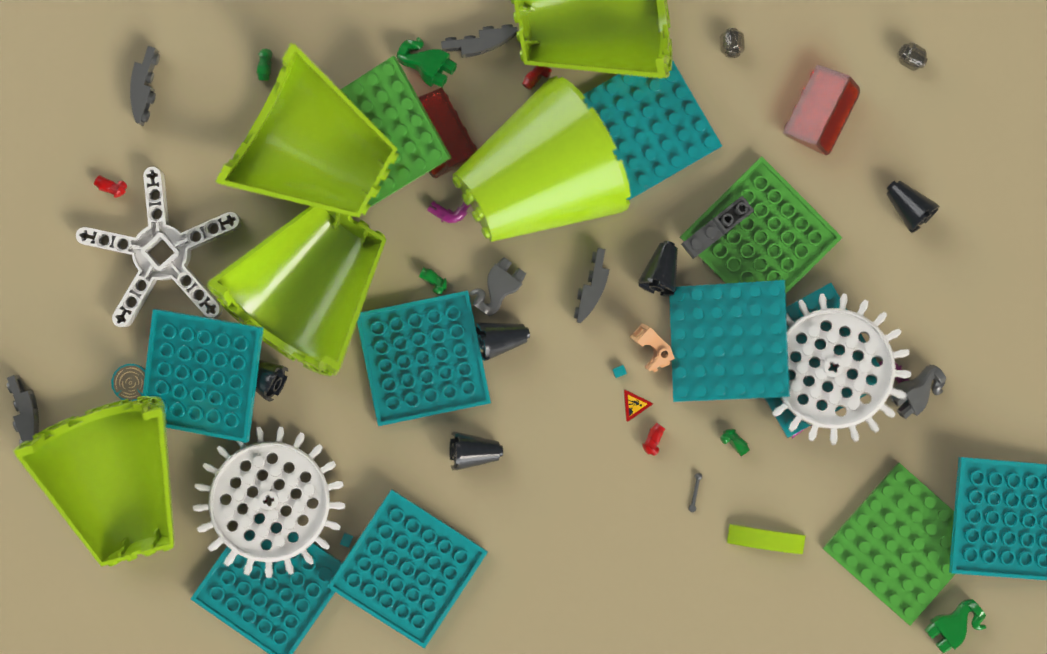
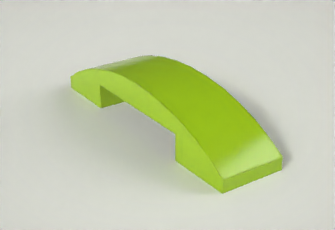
(766, 539)

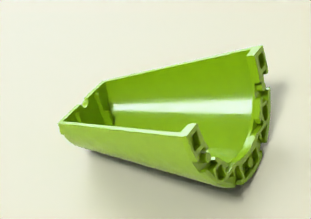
(596, 35)
(311, 145)
(544, 167)
(305, 286)
(108, 477)

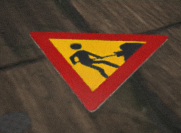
(634, 405)

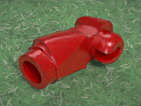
(535, 75)
(110, 186)
(654, 437)

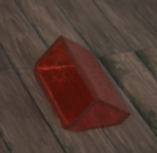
(822, 109)
(449, 129)

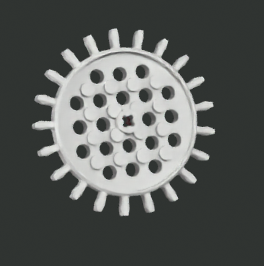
(877, 346)
(281, 548)

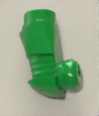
(264, 65)
(432, 277)
(737, 442)

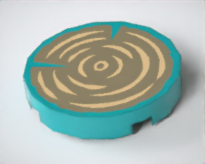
(128, 382)

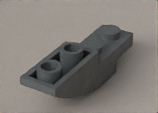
(488, 40)
(140, 92)
(717, 227)
(591, 294)
(25, 402)

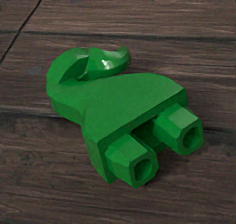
(428, 63)
(954, 625)

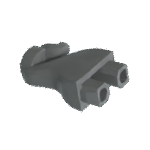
(499, 286)
(919, 391)

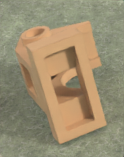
(647, 336)

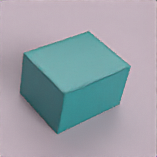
(619, 371)
(346, 540)

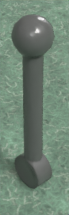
(692, 508)

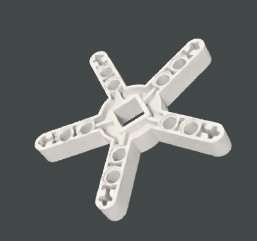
(175, 266)

